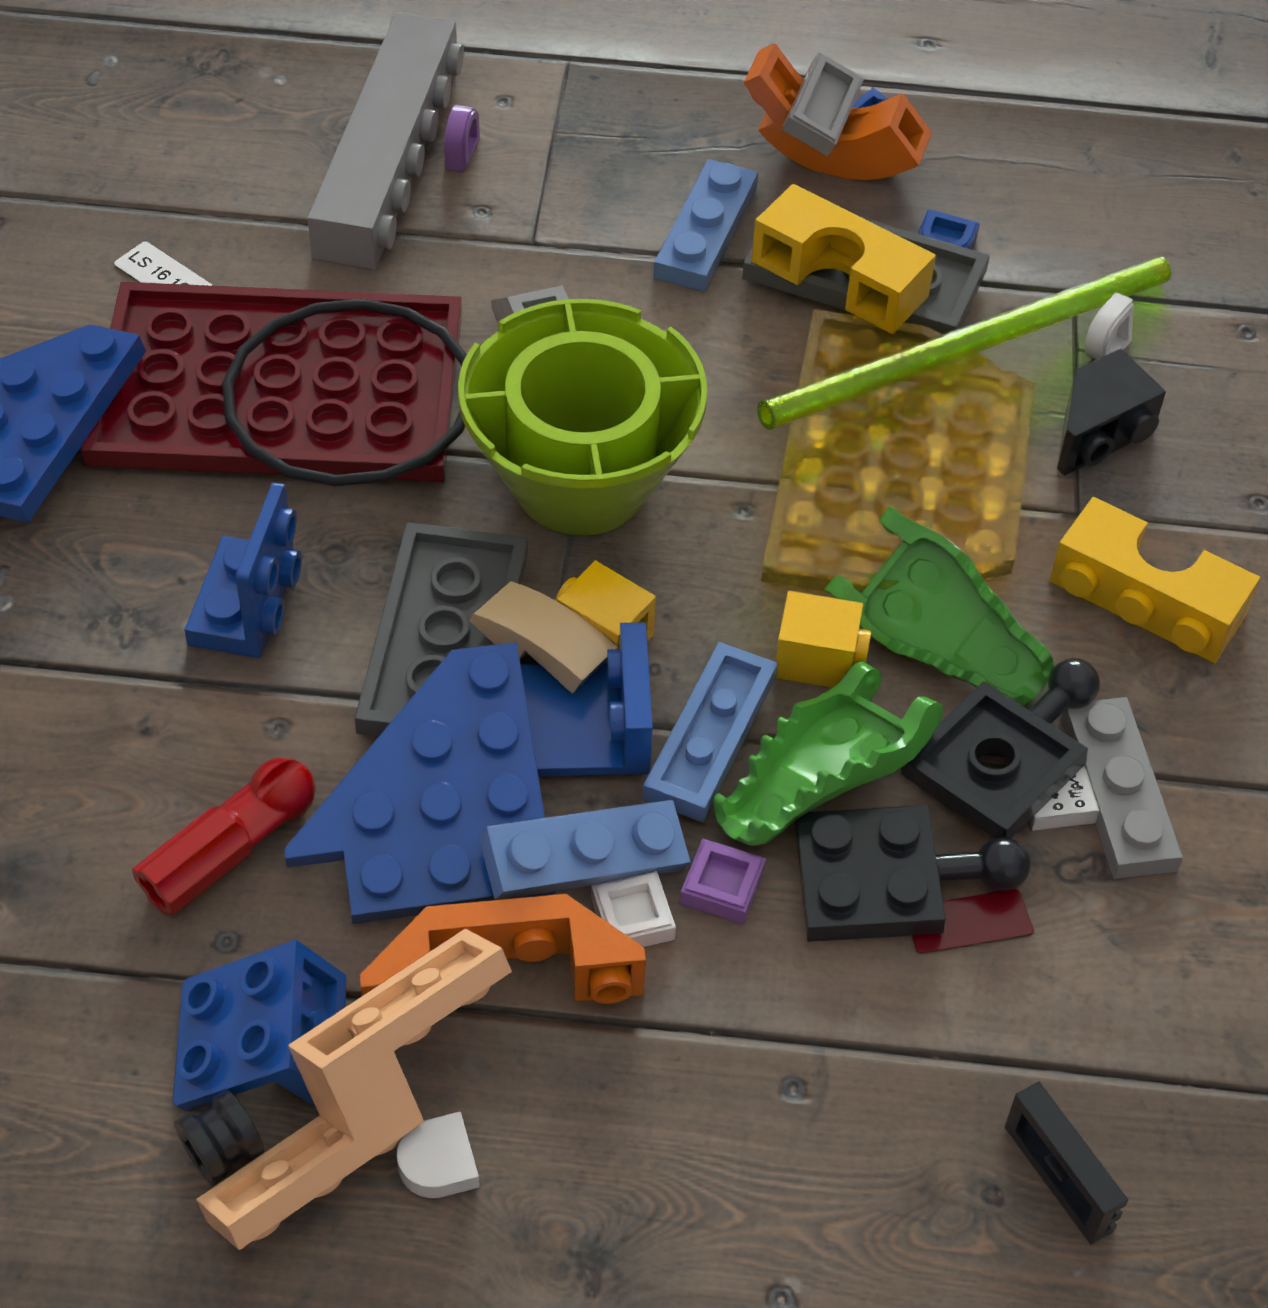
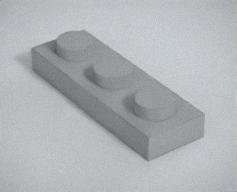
(1132, 810)

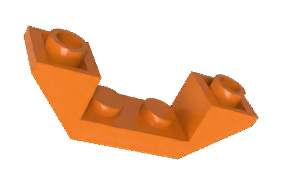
(602, 959)

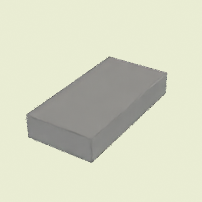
(823, 104)

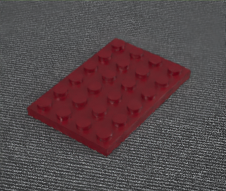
(317, 394)

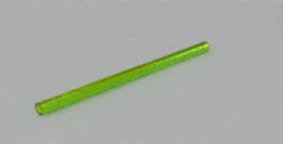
(959, 343)

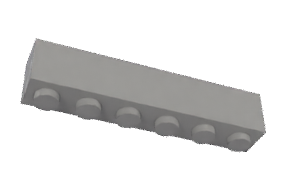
(385, 142)

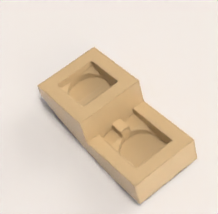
(547, 631)

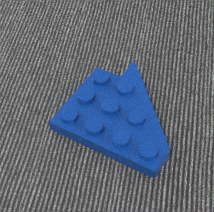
(52, 404)
(428, 790)

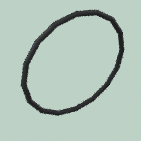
(320, 477)

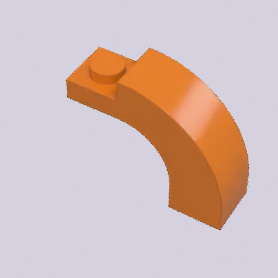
(873, 142)

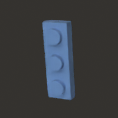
(705, 225)
(710, 731)
(583, 849)

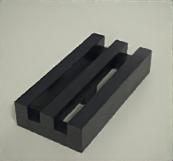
(1065, 1163)

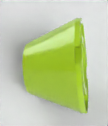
(582, 409)

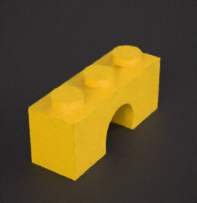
(812, 234)
(1188, 607)

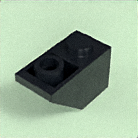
(1107, 409)

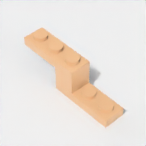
(354, 1087)

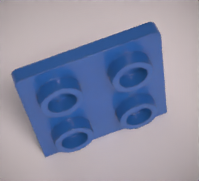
(247, 583)
(600, 725)
(244, 1018)

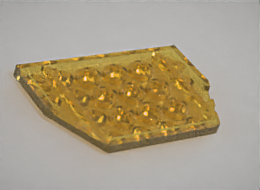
(931, 446)

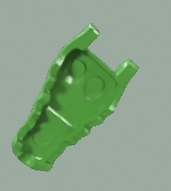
(947, 614)
(823, 752)

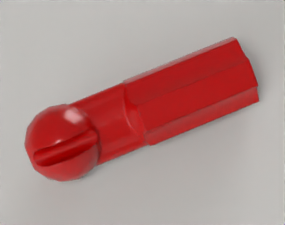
(225, 835)

